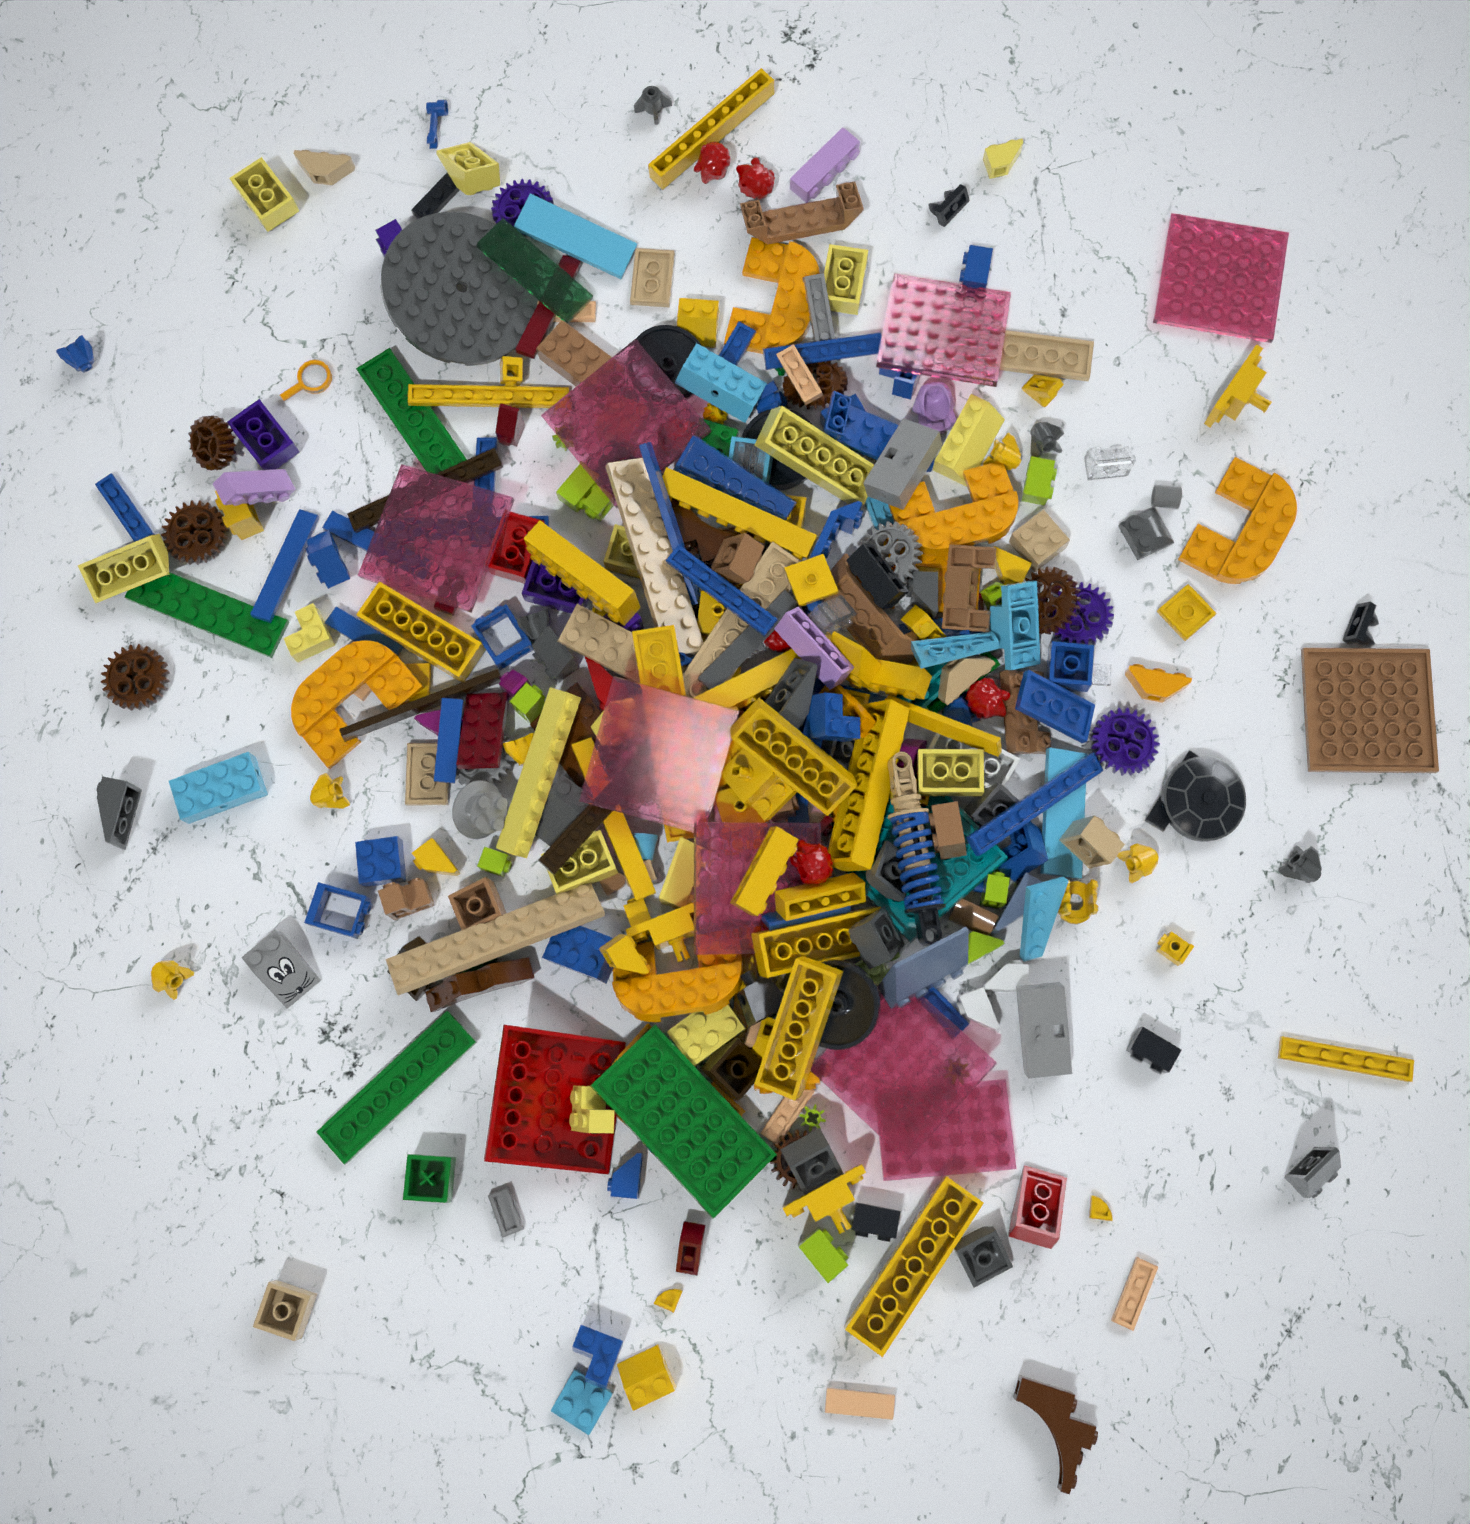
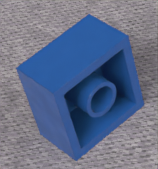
(1070, 665)
(380, 861)

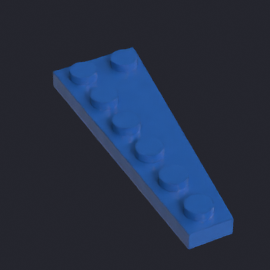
(720, 472)

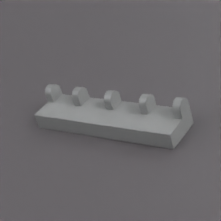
(819, 307)

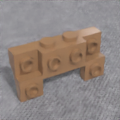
(962, 585)
(1020, 729)

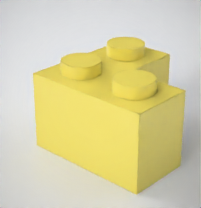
(313, 636)
(589, 1112)

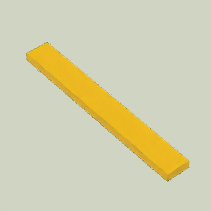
(484, 395)
(619, 835)

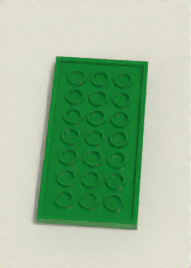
(683, 1121)

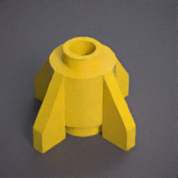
(1005, 452)
(519, 748)
(328, 793)
(1139, 860)
(169, 976)

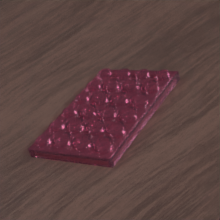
(969, 1141)

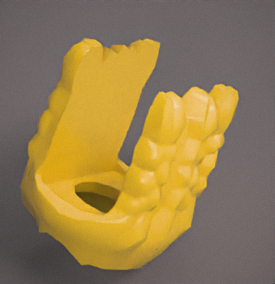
(1089, 898)

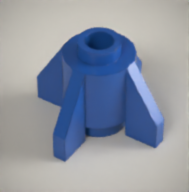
(78, 354)
(770, 399)
(960, 711)

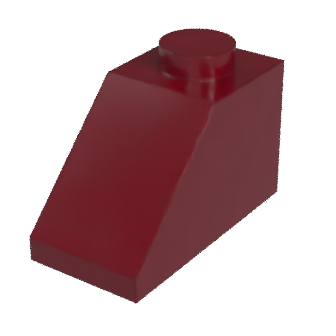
(509, 425)
(690, 1248)

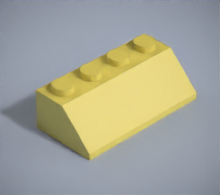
(968, 439)
(126, 568)

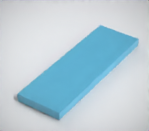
(575, 236)
(1060, 816)

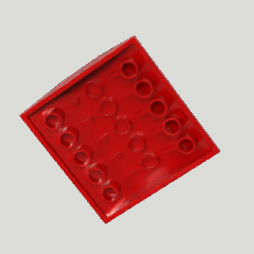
(534, 1102)

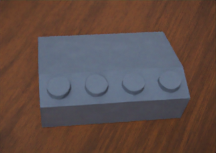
(926, 969)

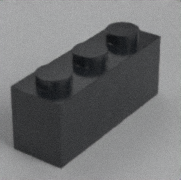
(876, 576)

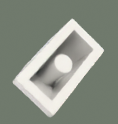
(1009, 977)
(978, 1009)

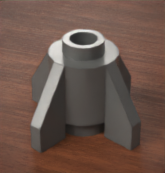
(652, 101)
(1044, 438)
(534, 623)
(1303, 865)

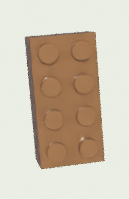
(571, 353)

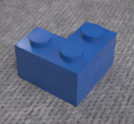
(904, 382)
(325, 555)
(828, 719)
(1025, 852)
(602, 1350)

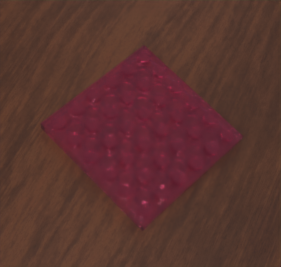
(1221, 278)
(944, 330)
(621, 408)
(436, 538)
(658, 755)
(720, 862)
(906, 1073)

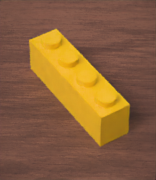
(898, 679)
(764, 871)
(819, 898)

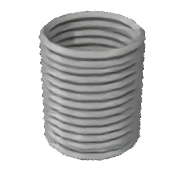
(1166, 496)

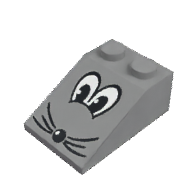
(281, 968)

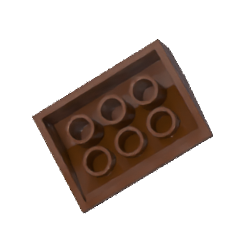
(580, 730)

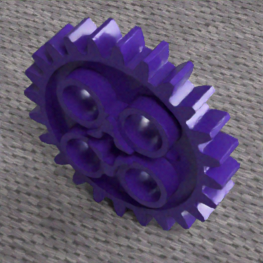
(506, 206)
(1098, 608)
(1120, 758)

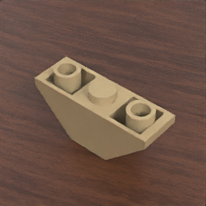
(324, 167)
(960, 674)

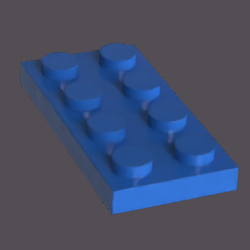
(1055, 706)

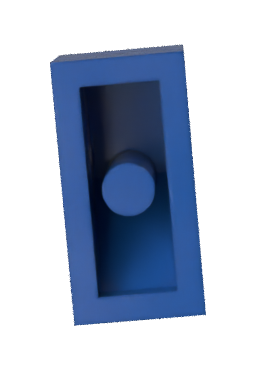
(626, 1180)

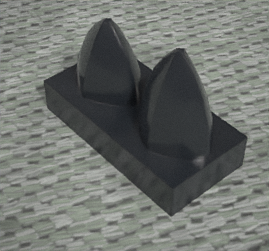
(951, 206)
(1360, 621)

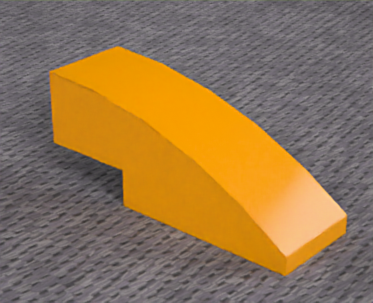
(853, 708)

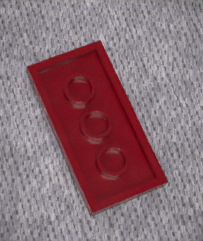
(482, 731)

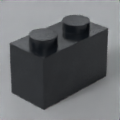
(1153, 1050)
(875, 1220)

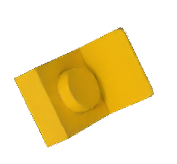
(1042, 388)

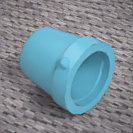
(646, 844)

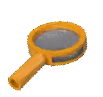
(313, 377)

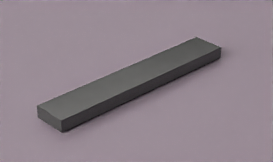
(744, 645)

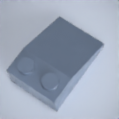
(1015, 905)

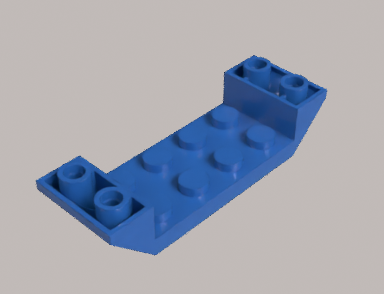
(858, 428)
(845, 519)

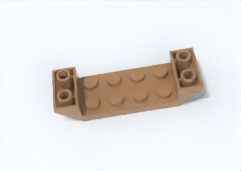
(803, 219)
(871, 625)

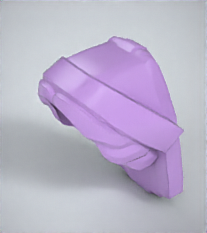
(935, 406)

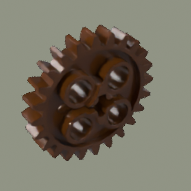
(829, 379)
(194, 532)
(1063, 604)
(117, 681)

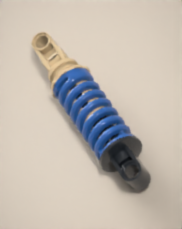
(914, 850)

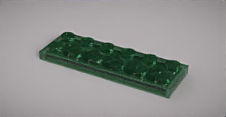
(534, 270)

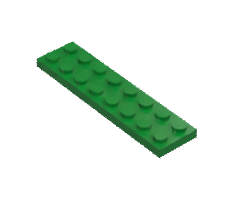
(416, 424)
(210, 612)
(396, 1087)

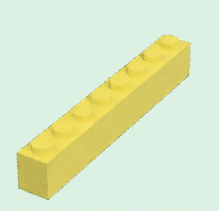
(538, 772)

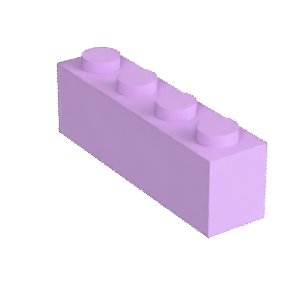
(825, 165)
(254, 486)
(814, 647)

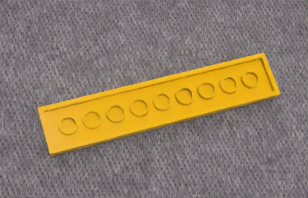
(661, 668)

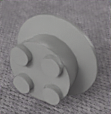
(479, 810)

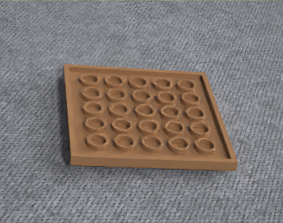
(1369, 710)

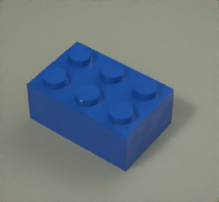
(580, 952)

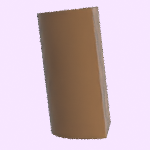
(973, 917)

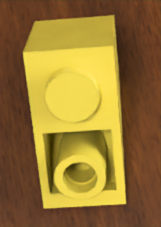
(1001, 158)

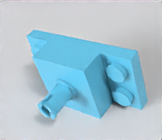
(1017, 625)

